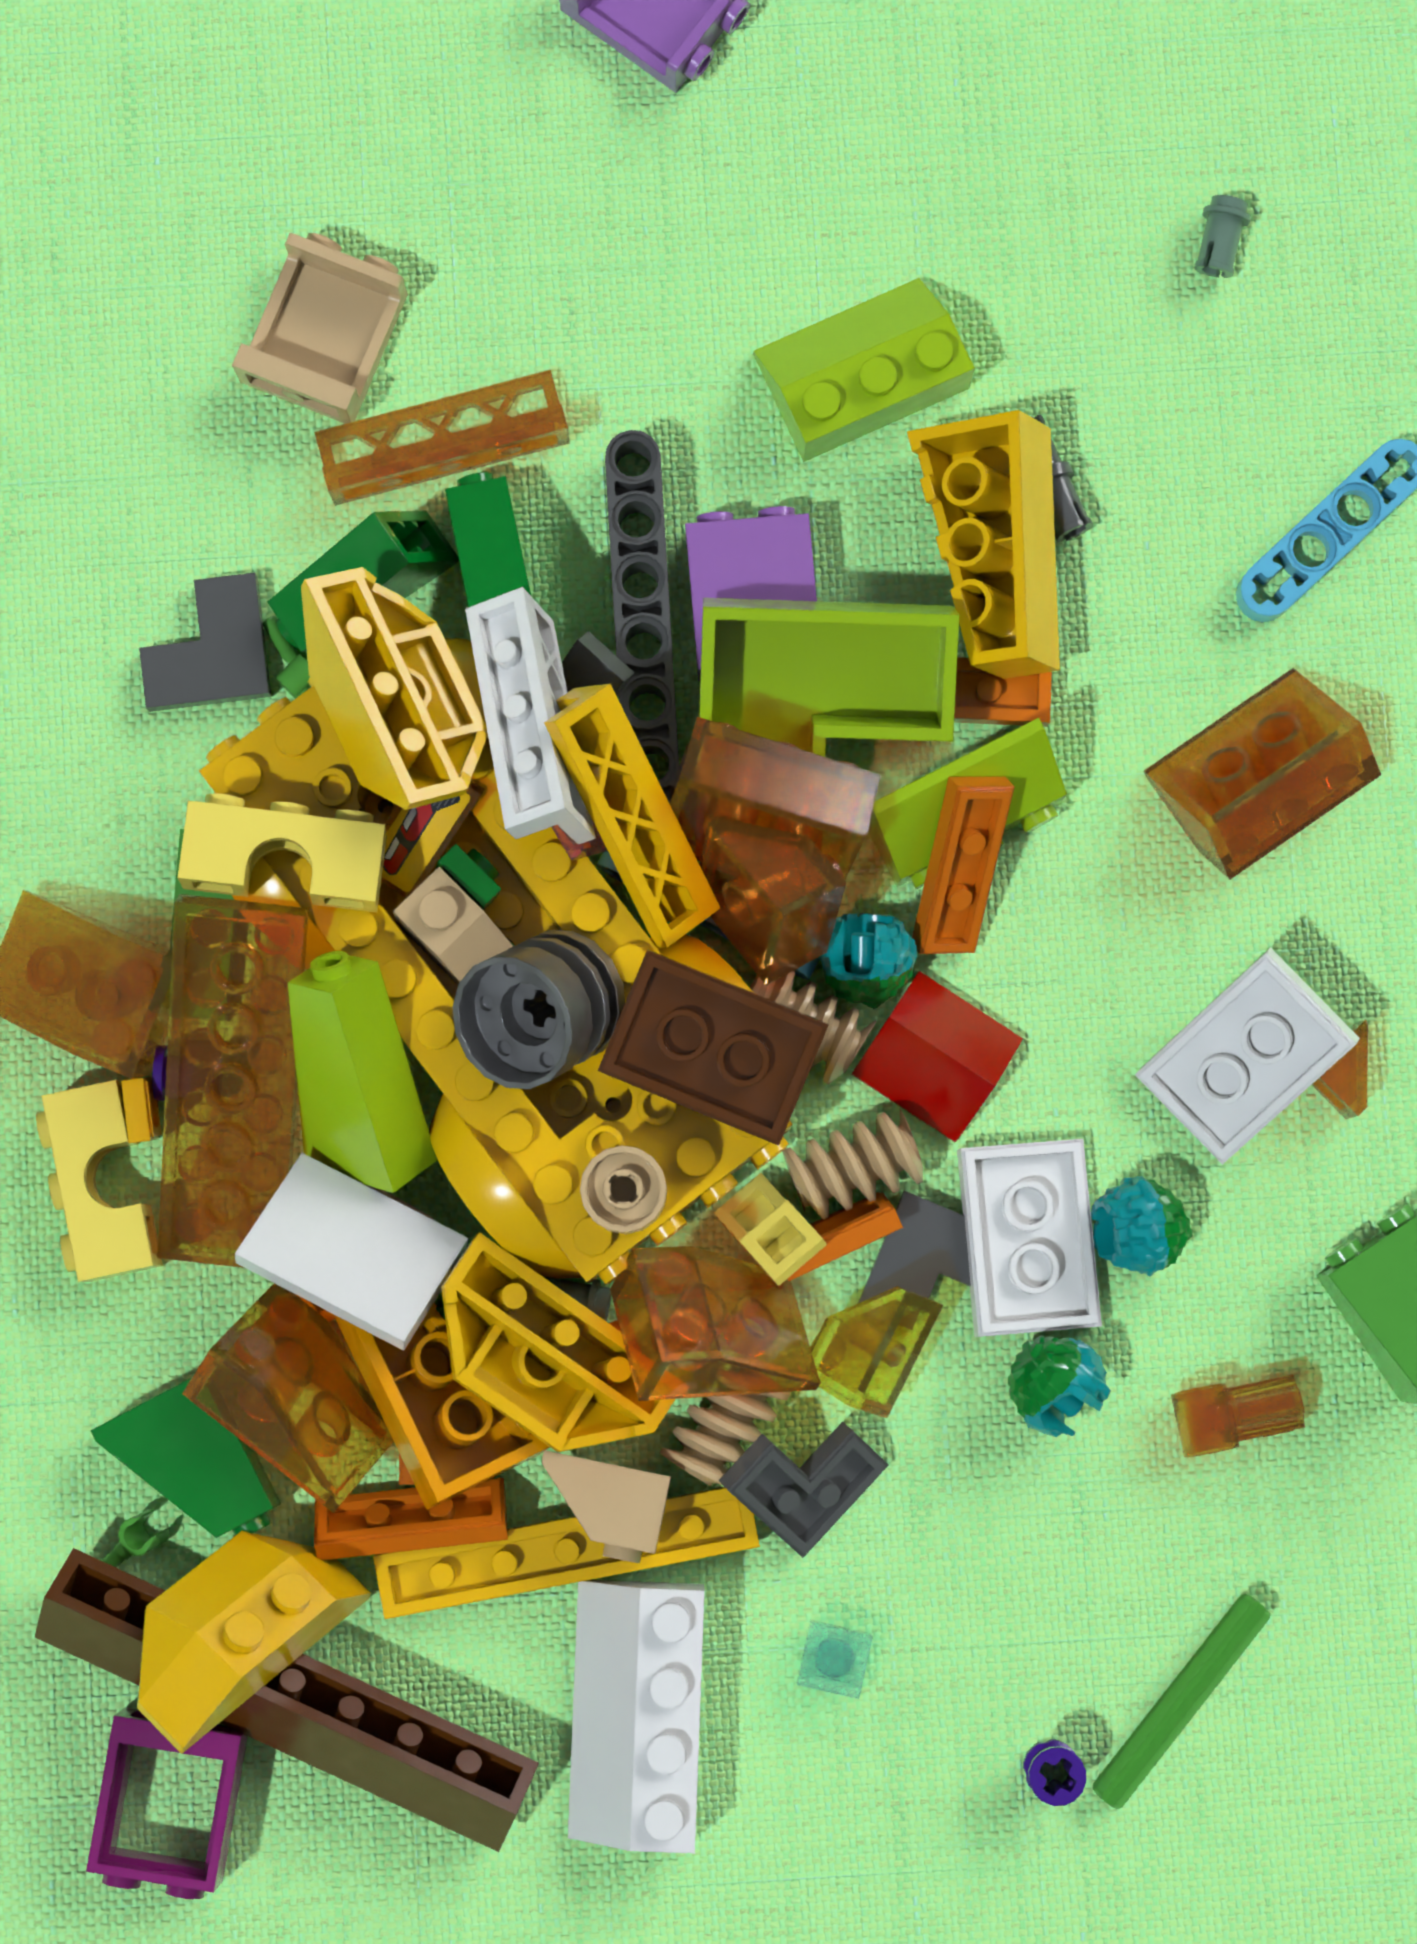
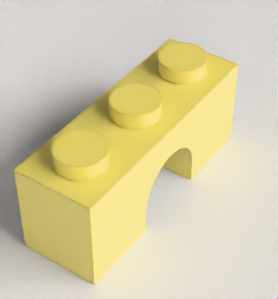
(228, 839)
(82, 1130)

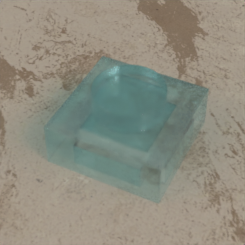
(834, 1659)

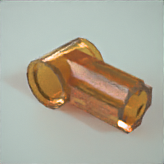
(1221, 1416)

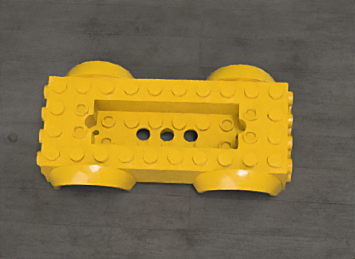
(503, 1149)

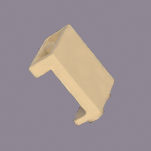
(323, 328)

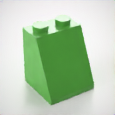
(1378, 1296)

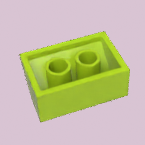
(865, 368)
(907, 819)

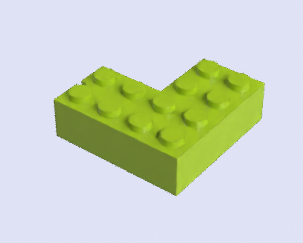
(829, 670)

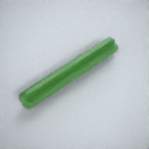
(1181, 1701)

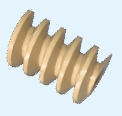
(841, 1037)
(854, 1164)
(719, 1433)

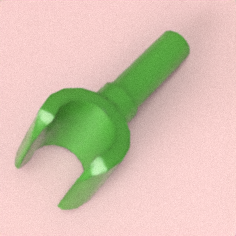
(295, 674)
(135, 1539)

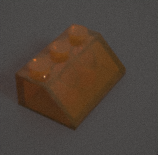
(1264, 772)
(773, 787)

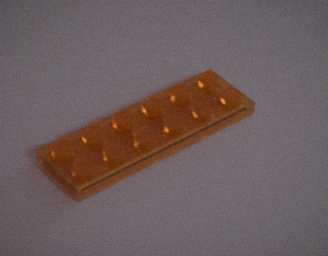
(227, 1072)

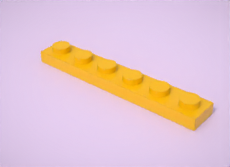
(555, 1555)

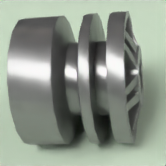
(538, 1008)

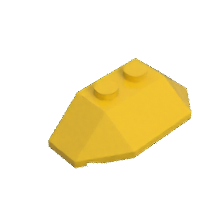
(390, 690)
(540, 1354)
(235, 1629)

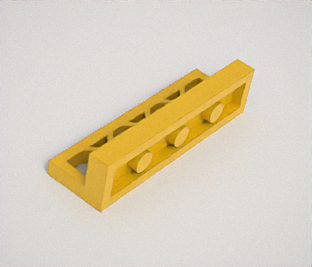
(623, 789)

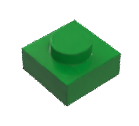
(472, 874)

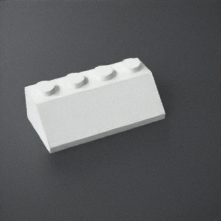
(636, 1715)

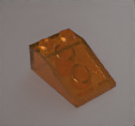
(85, 985)
(709, 1326)
(293, 1397)

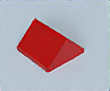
(937, 1057)

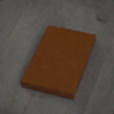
(713, 1047)

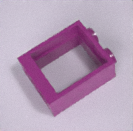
(129, 1867)

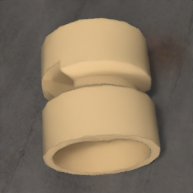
(623, 1189)

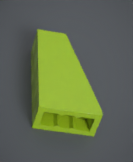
(354, 1075)

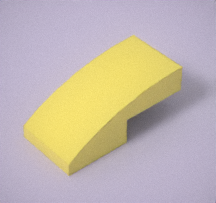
(770, 1229)

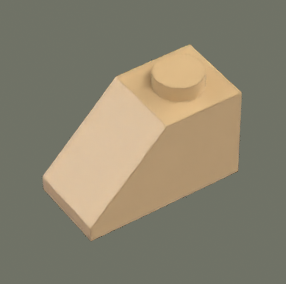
(449, 926)
(612, 1502)

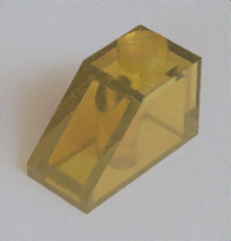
(872, 1347)

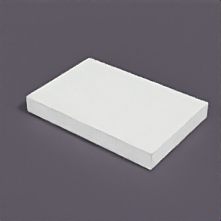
(1247, 1056)
(1029, 1237)
(351, 1251)

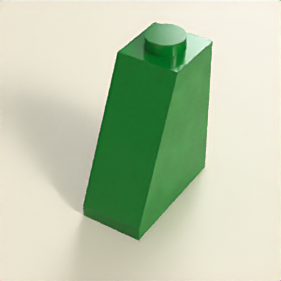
(486, 537)
(394, 546)
(192, 1462)

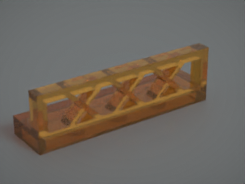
(446, 451)

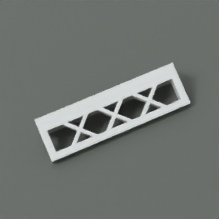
(519, 688)

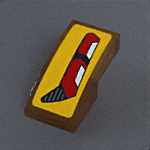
(420, 837)

